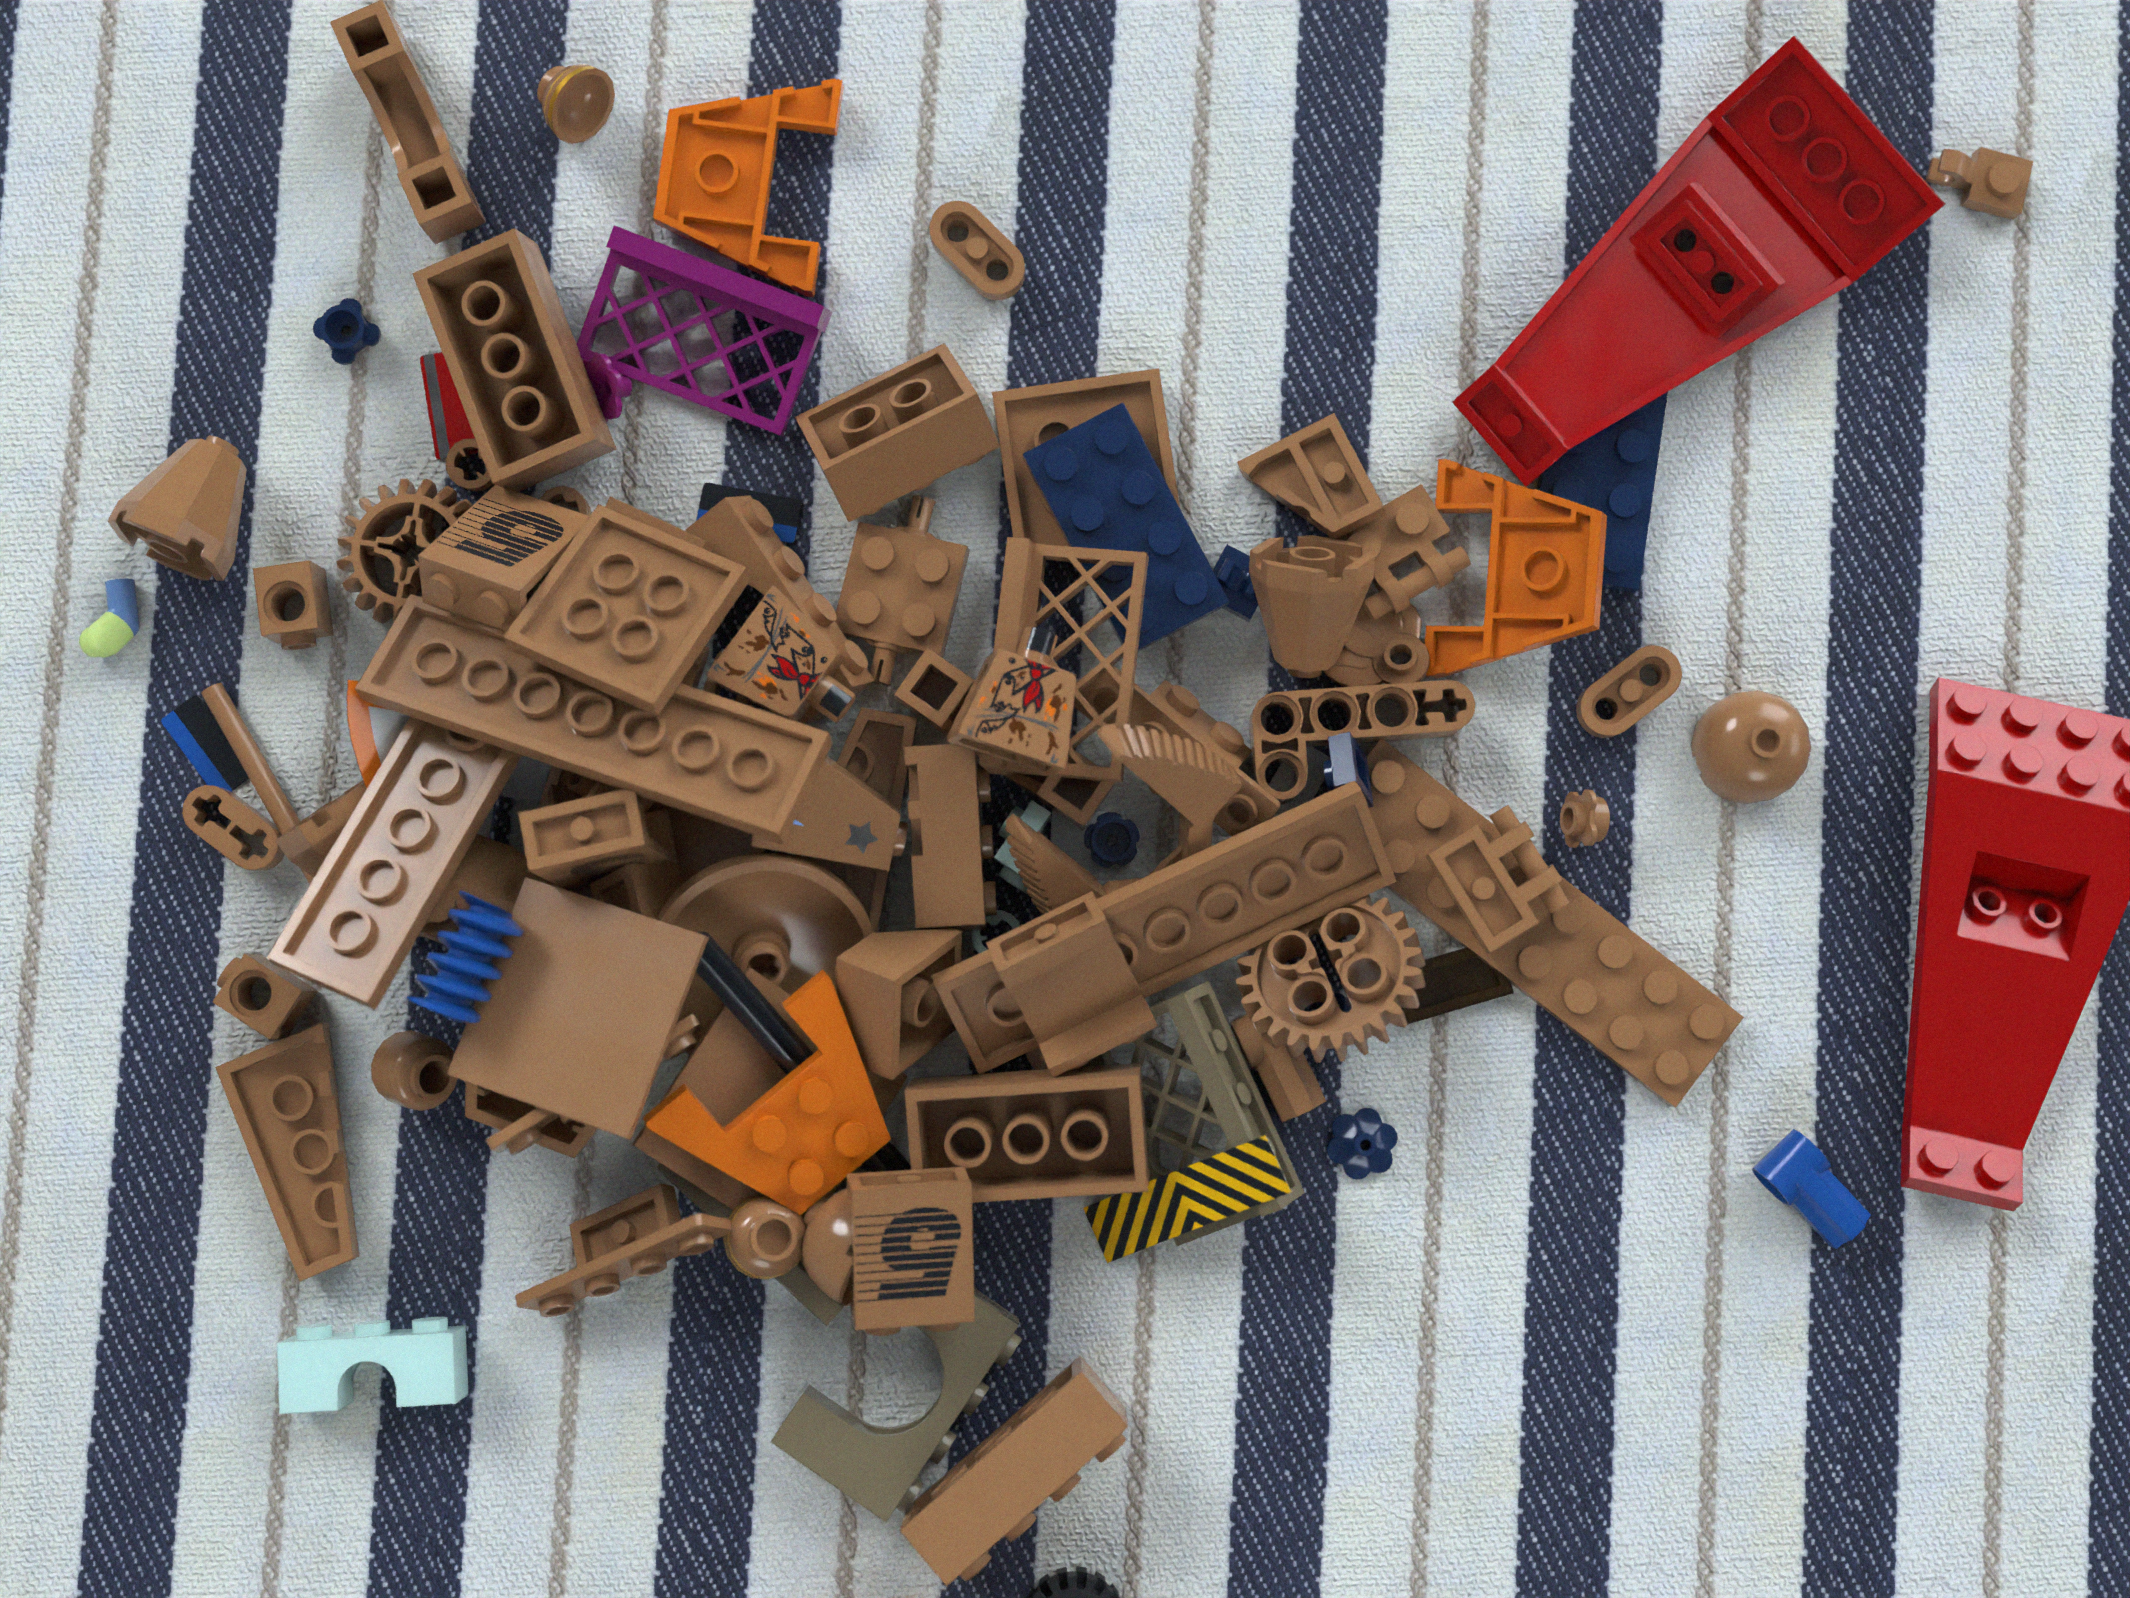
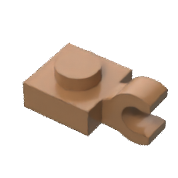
(1989, 180)

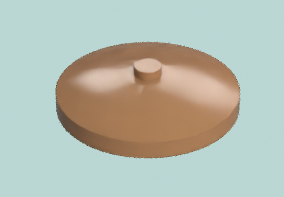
(770, 916)

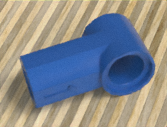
(1800, 1177)

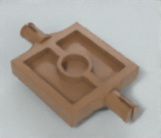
(901, 589)

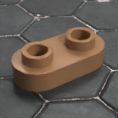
(979, 251)
(1627, 692)

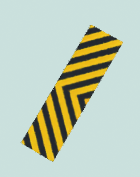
(1188, 1199)

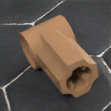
(1286, 1079)

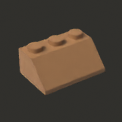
(898, 432)

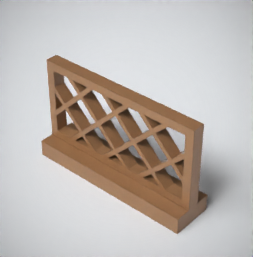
(1020, 608)

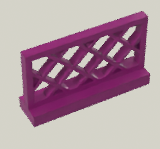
(718, 285)

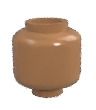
(413, 1070)

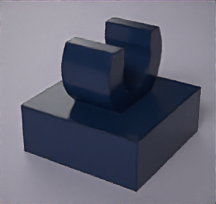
(1234, 578)

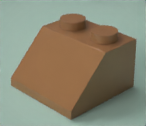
(892, 997)

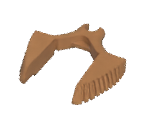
(1175, 768)

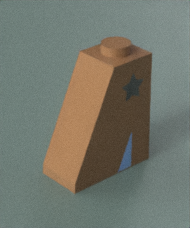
(844, 823)

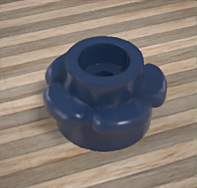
(1125, 832)

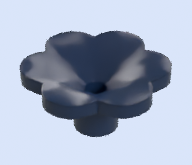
(1348, 1134)

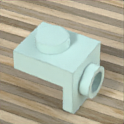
(1036, 818)

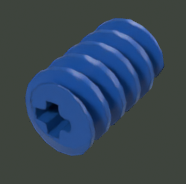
(467, 960)

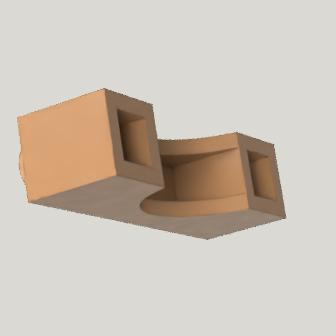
(409, 121)
(745, 535)
(936, 694)

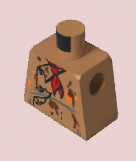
(783, 663)
(1020, 706)

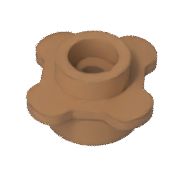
(1584, 818)

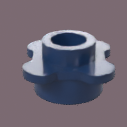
(332, 323)

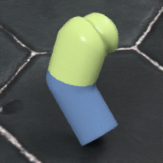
(116, 625)

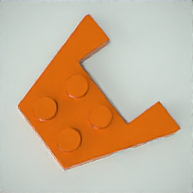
(721, 175)
(1539, 576)
(803, 1129)

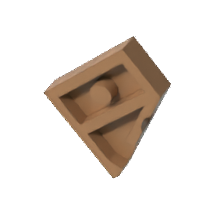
(1317, 478)

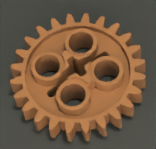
(1380, 952)

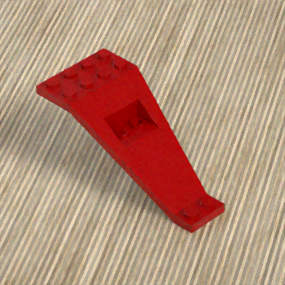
(1781, 194)
(2033, 825)

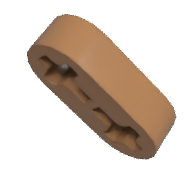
(226, 838)

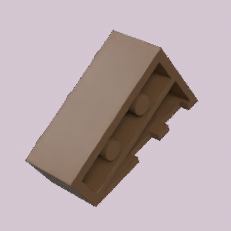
(949, 838)

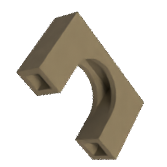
(881, 1463)

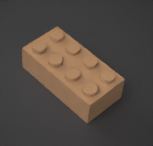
(514, 361)
(1033, 1132)
(1014, 1471)

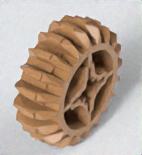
(368, 543)

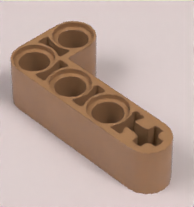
(1361, 721)

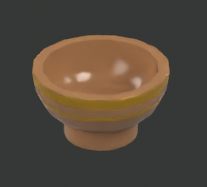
(576, 101)
(764, 1238)

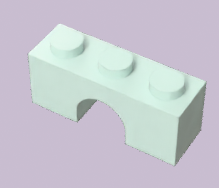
(424, 1361)

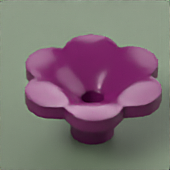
(608, 385)

